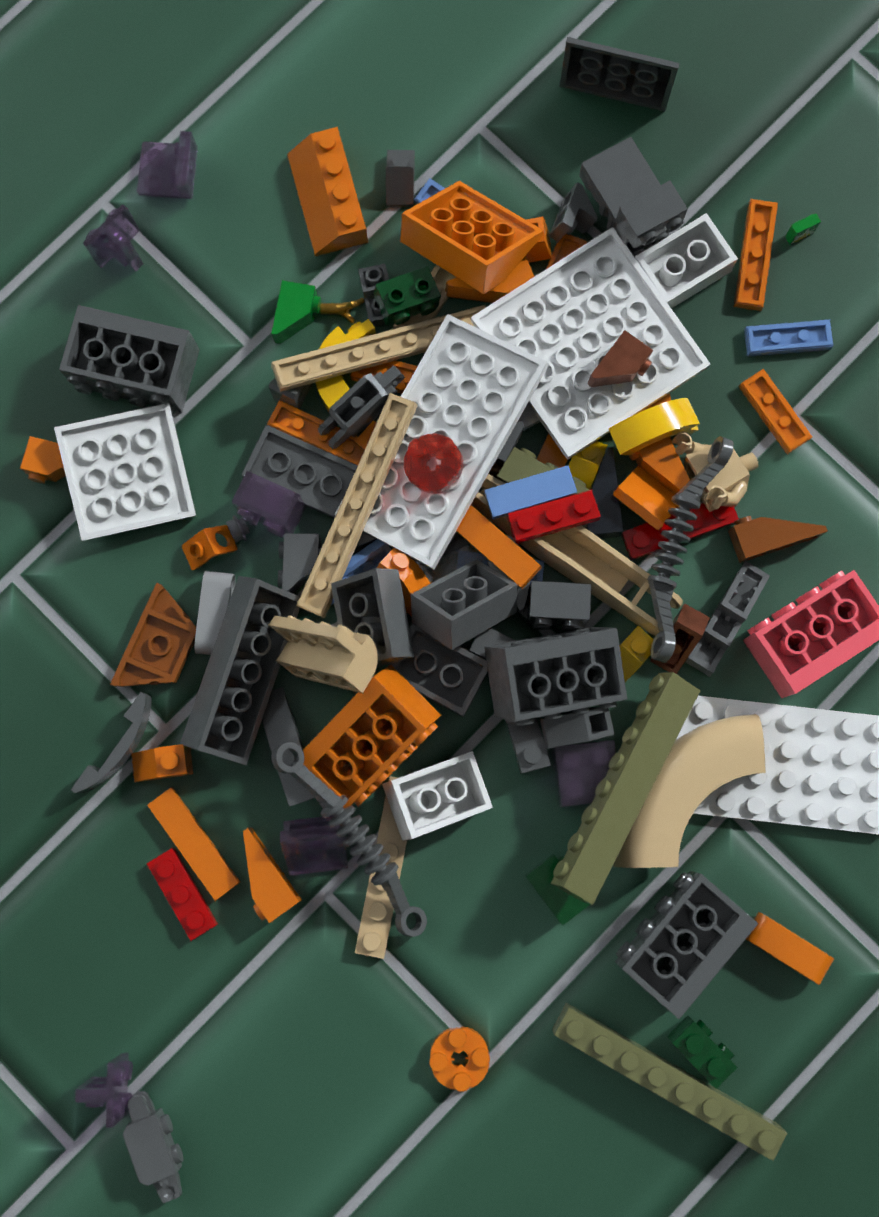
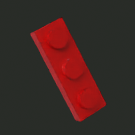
(553, 516)
(182, 894)

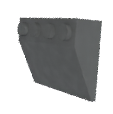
(617, 74)

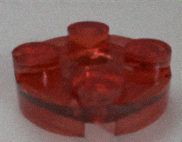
(445, 474)

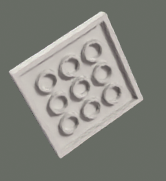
(125, 471)

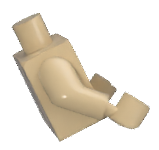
(729, 484)

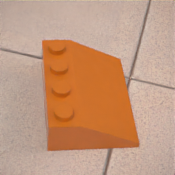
(469, 235)

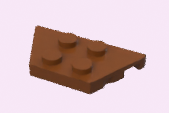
(158, 644)

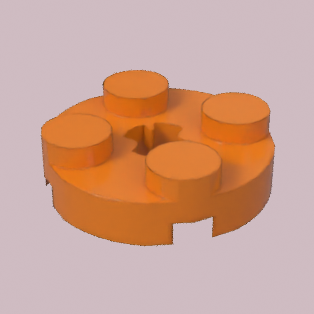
(461, 1076)

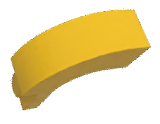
(334, 388)
(654, 425)

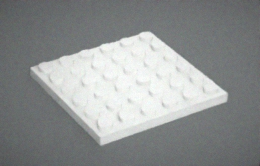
(573, 320)

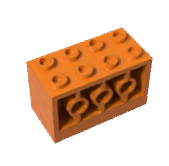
(371, 737)

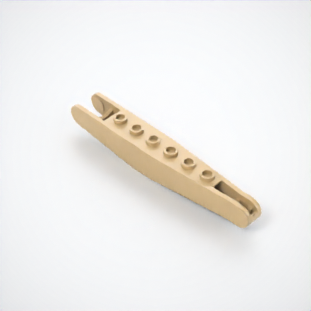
(586, 560)

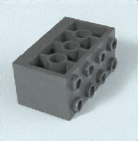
(129, 359)
(555, 674)
(700, 955)

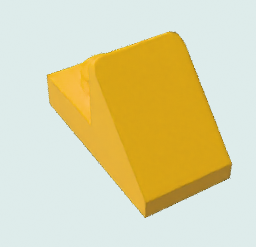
(587, 462)
(635, 651)

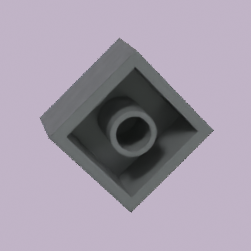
(558, 605)

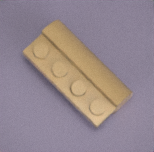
(326, 653)

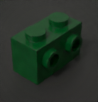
(407, 296)
(708, 1058)

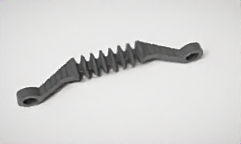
(660, 584)
(333, 805)

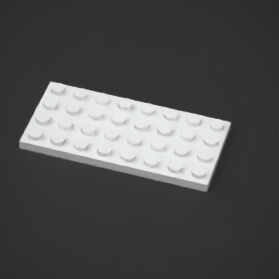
(474, 394)
(816, 767)

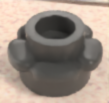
(238, 529)

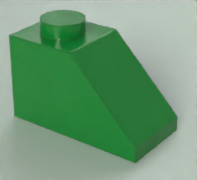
(294, 309)

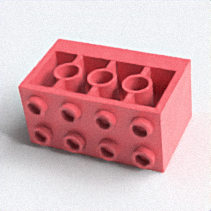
(843, 625)

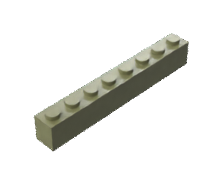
(625, 787)
(669, 1081)

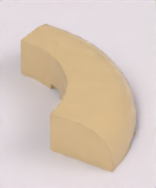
(691, 772)

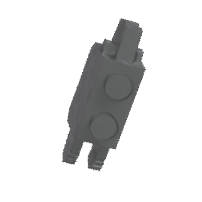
(360, 405)
(153, 1148)

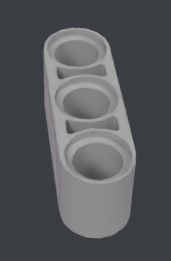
(214, 600)

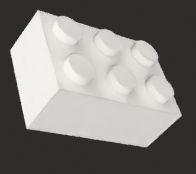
(688, 260)
(437, 796)

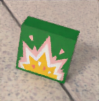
(802, 228)

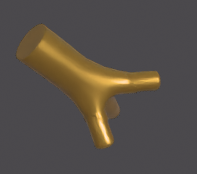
(341, 308)

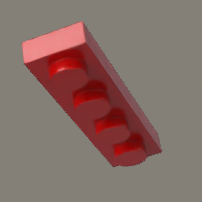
(645, 538)

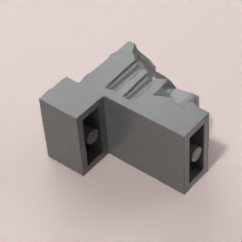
(632, 196)

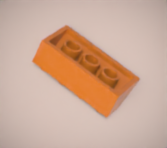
(327, 192)

